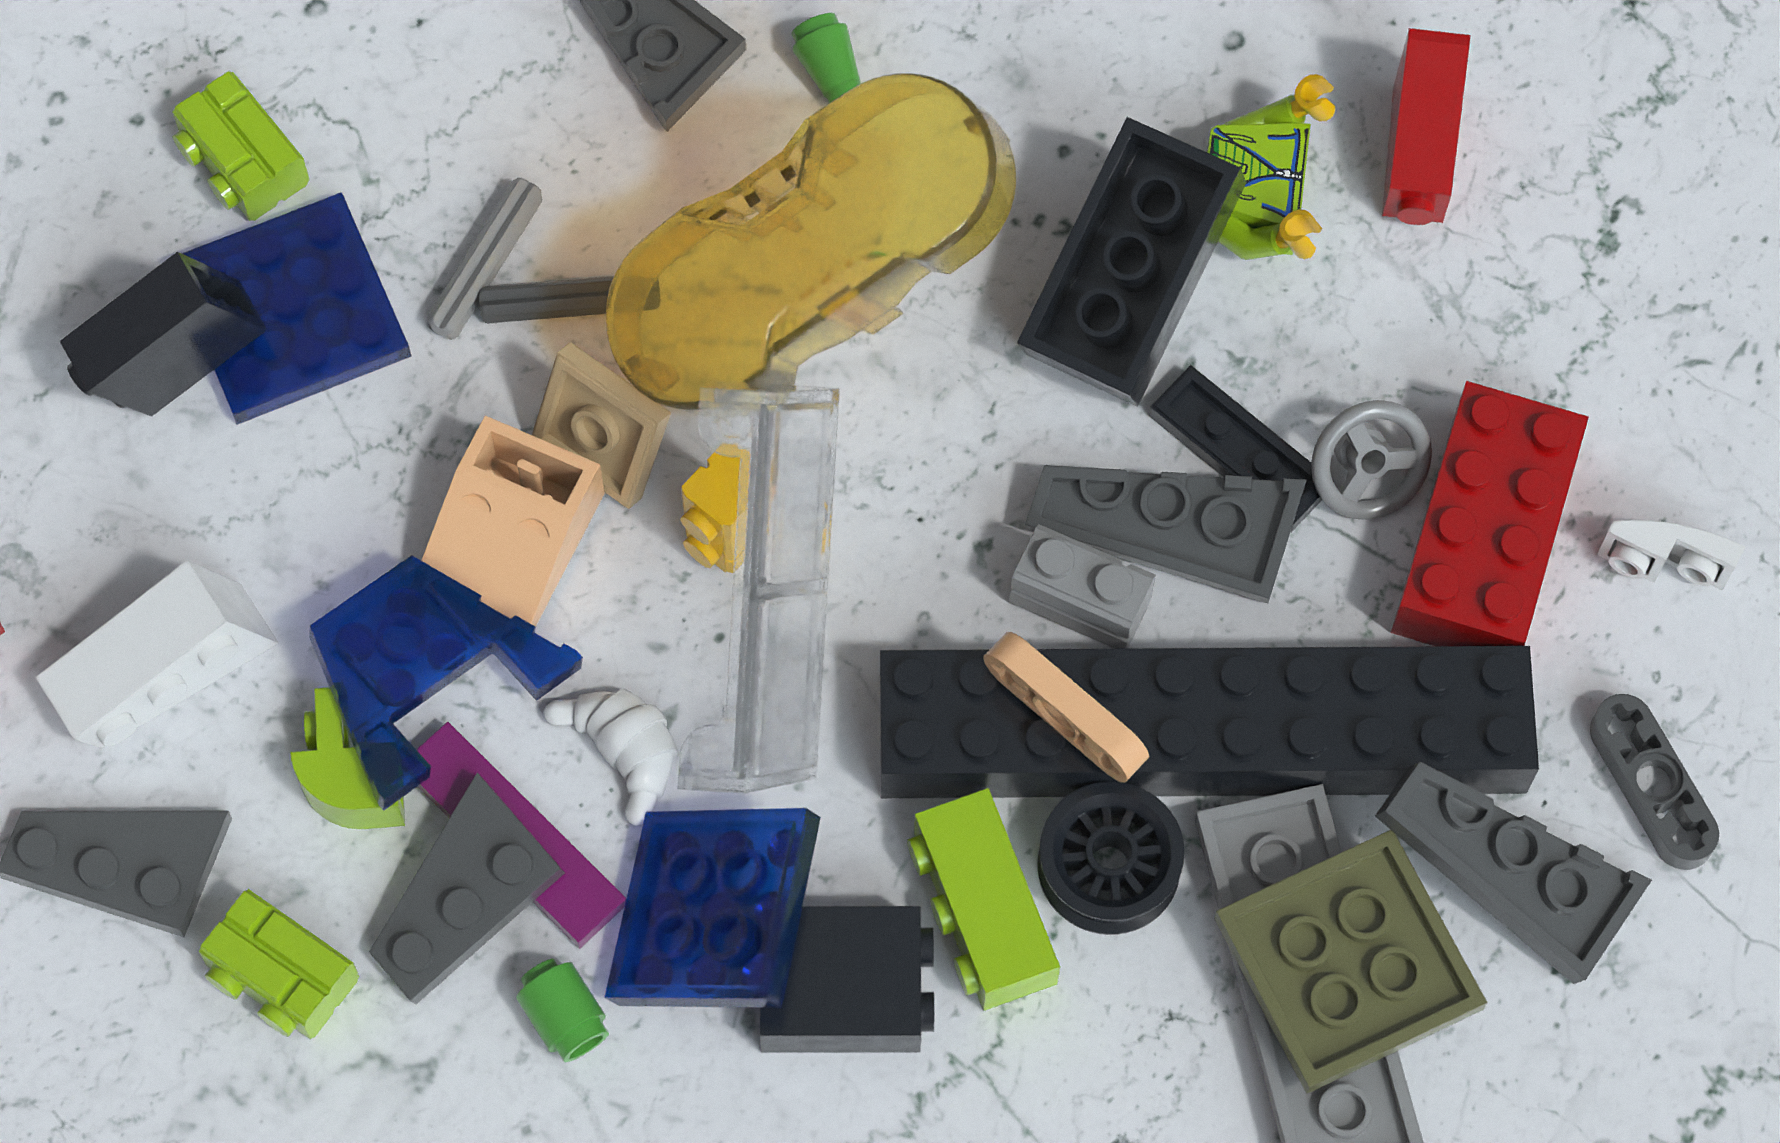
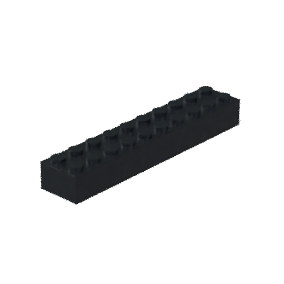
(1217, 720)

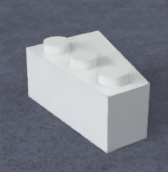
(155, 655)

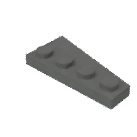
(1189, 526)
(1532, 882)

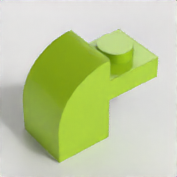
(333, 773)

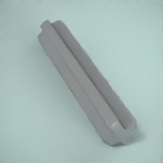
(484, 258)

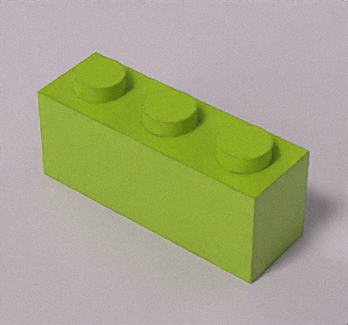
(983, 900)

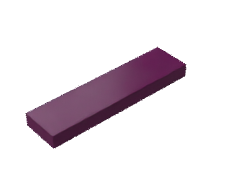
(582, 897)

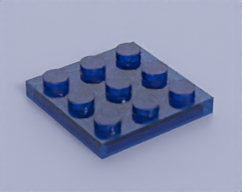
(317, 301)
(713, 908)

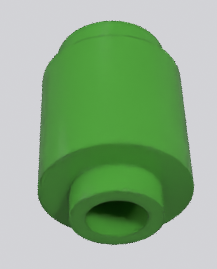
(562, 1009)

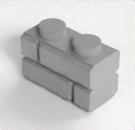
(1081, 588)

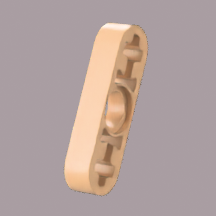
(1066, 707)

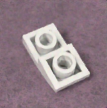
(1644, 546)

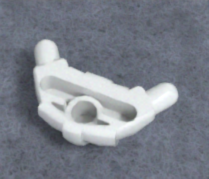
(630, 739)

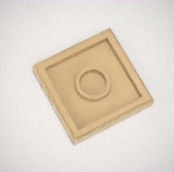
(602, 420)

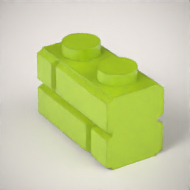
(239, 146)
(277, 965)

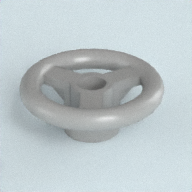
(1353, 438)

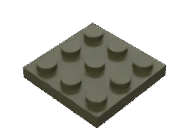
(1350, 961)

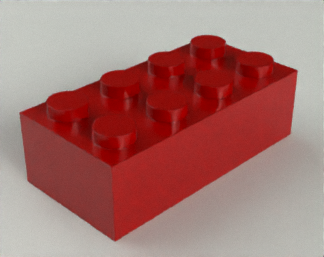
(1490, 521)

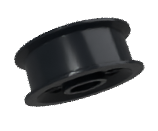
(1155, 824)

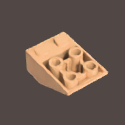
(514, 518)

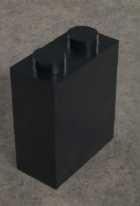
(162, 335)
(854, 983)

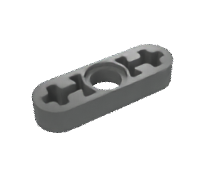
(1616, 748)

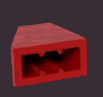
(1425, 126)

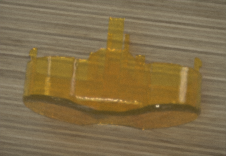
(884, 192)

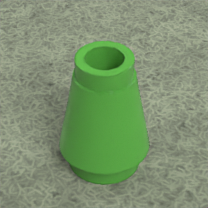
(826, 54)

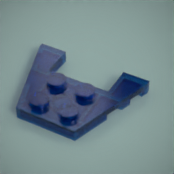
(405, 644)

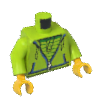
(1273, 158)

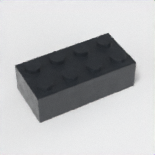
(1132, 261)

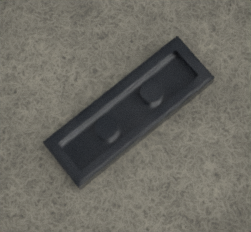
(1230, 436)

